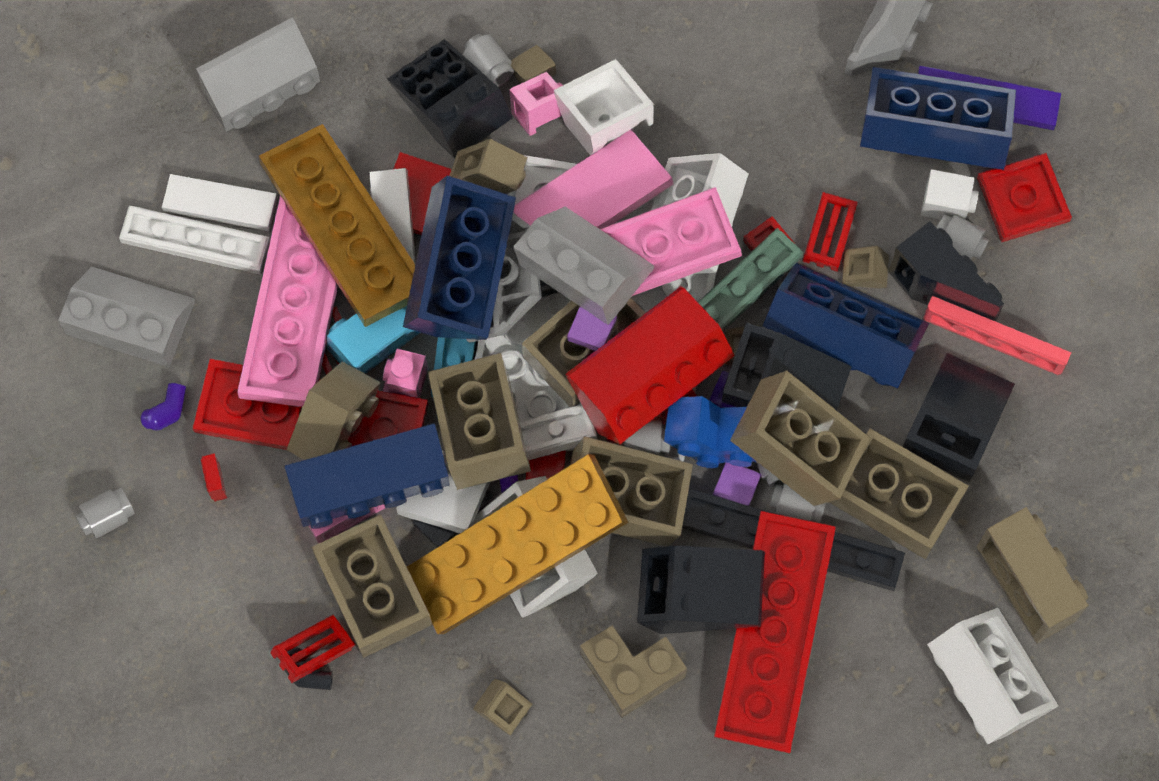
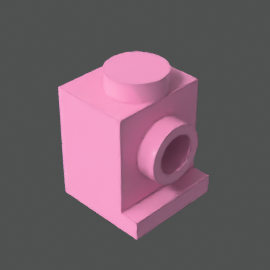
(535, 102)
(405, 373)

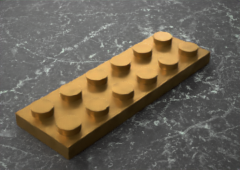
(342, 223)
(517, 544)

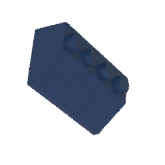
(938, 118)
(459, 260)
(846, 325)
(368, 476)

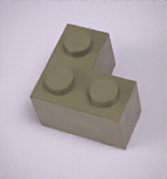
(490, 166)
(333, 412)
(631, 679)

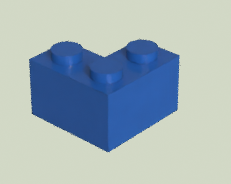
(704, 432)

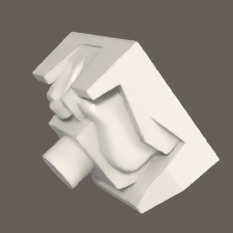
(603, 105)

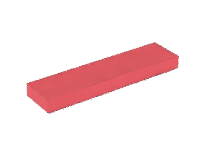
(996, 336)

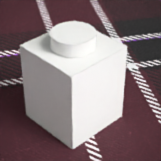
(948, 195)

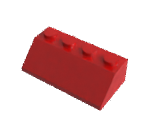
(649, 366)

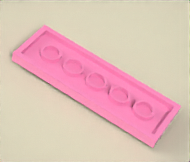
(289, 318)

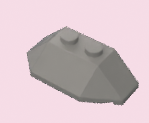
(887, 34)
(517, 287)

